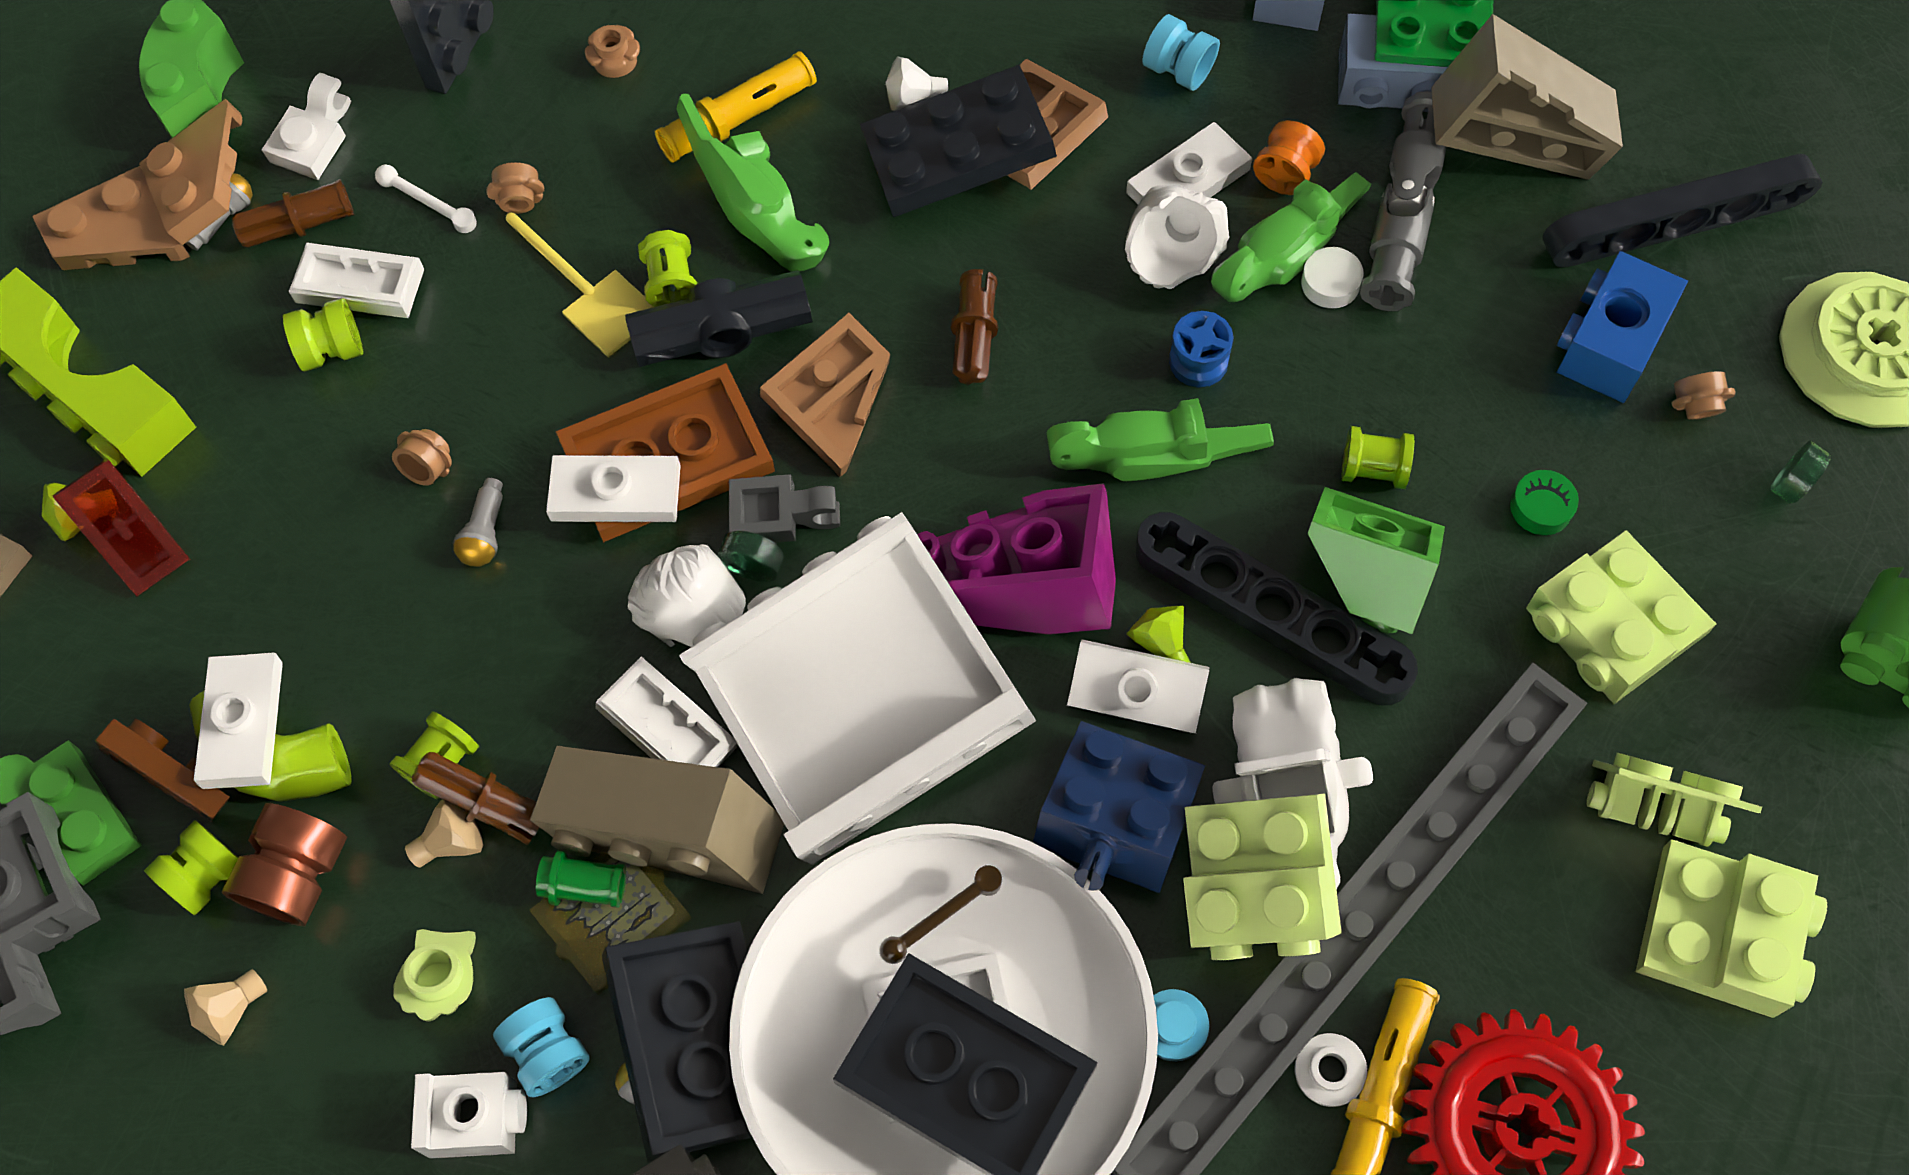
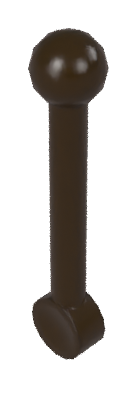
(986, 882)

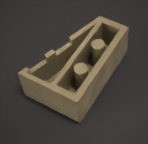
(1525, 105)

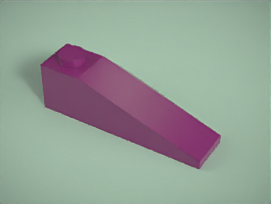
(1034, 566)

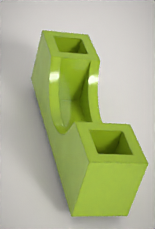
(122, 409)

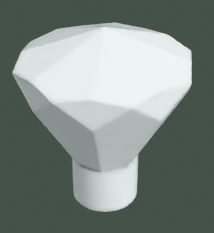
(910, 84)

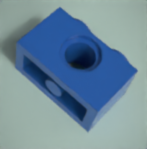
(1614, 356)

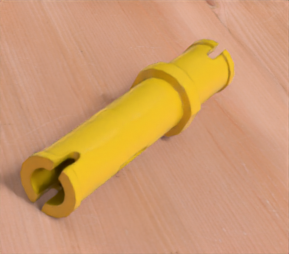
(738, 104)
(1377, 1111)

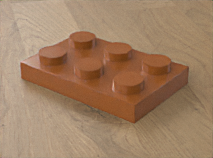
(693, 419)

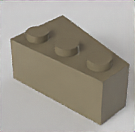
(659, 815)

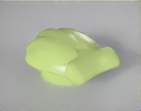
(436, 974)

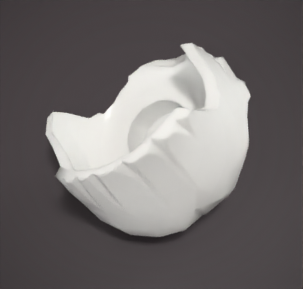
(1175, 235)
(684, 594)

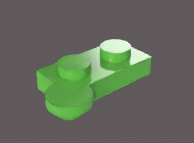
(92, 827)

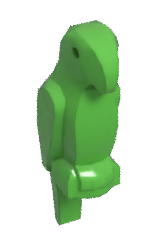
(753, 192)
(1284, 241)
(1151, 443)

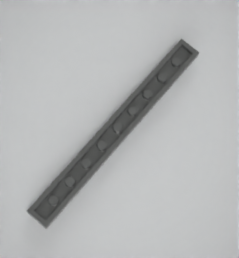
(1372, 911)

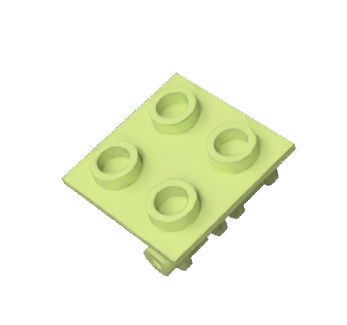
(1700, 807)

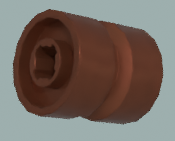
(284, 867)

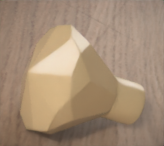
(445, 835)
(219, 1006)

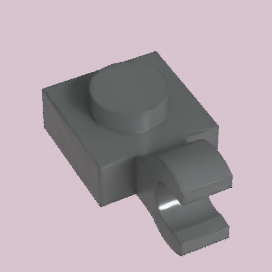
(773, 507)

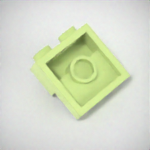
(1618, 616)
(1261, 876)
(1732, 928)

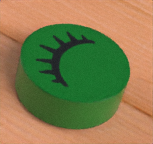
(1544, 502)

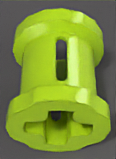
(666, 269)
(1378, 457)
(440, 737)

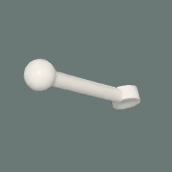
(462, 218)

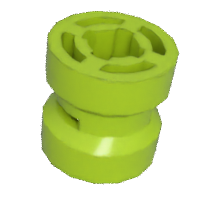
(330, 332)
(193, 867)

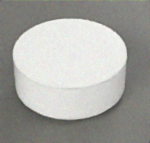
(1332, 277)

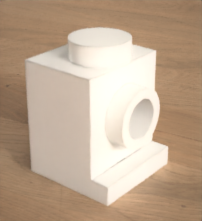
(438, 1110)

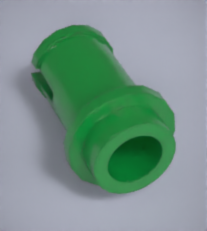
(580, 880)

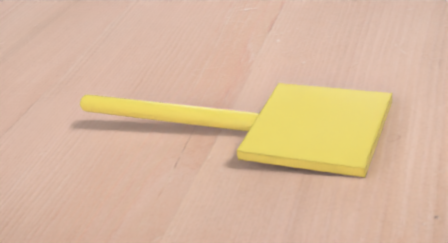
(602, 308)

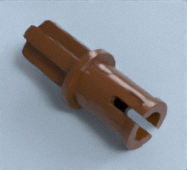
(292, 214)
(974, 326)
(477, 795)

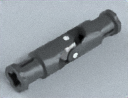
(1402, 237)

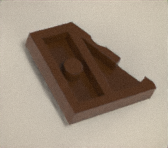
(141, 750)

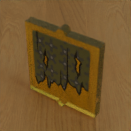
(587, 928)

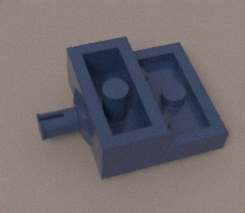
(1117, 808)

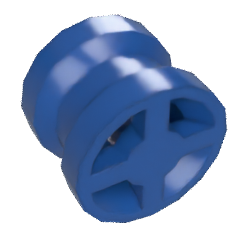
(1192, 336)

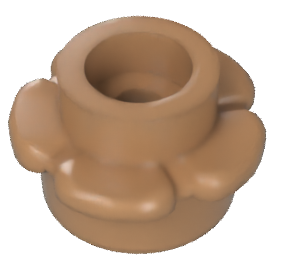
(612, 50)
(515, 187)
(1702, 394)
(422, 456)

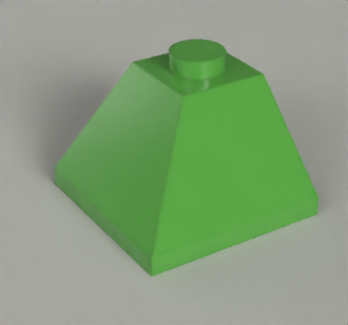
(1377, 558)

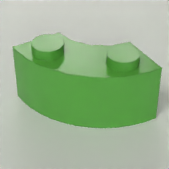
(186, 63)

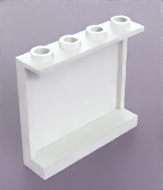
(857, 687)

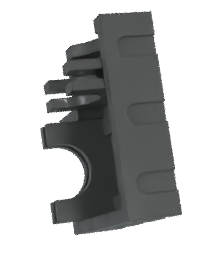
(29, 916)

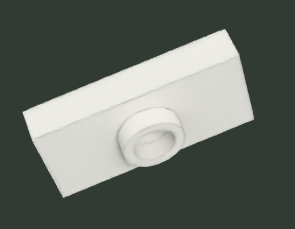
(1200, 165)
(363, 278)
(614, 488)
(1138, 686)
(664, 719)
(238, 721)

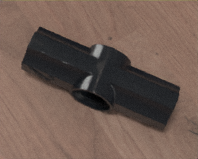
(718, 318)

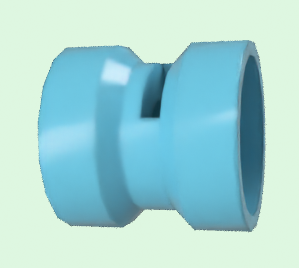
(1180, 52)
(541, 1046)

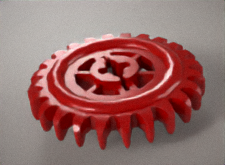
(1452, 1106)

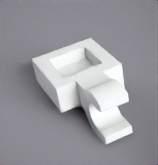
(310, 137)

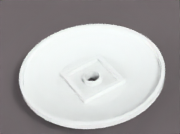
(1031, 948)

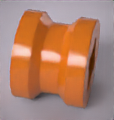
(1289, 156)

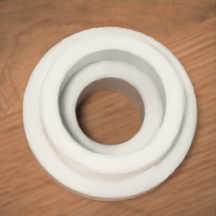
(1321, 1090)

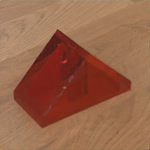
(121, 526)

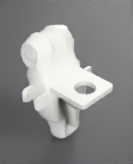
(1291, 751)

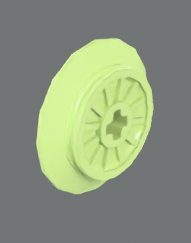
(1833, 352)

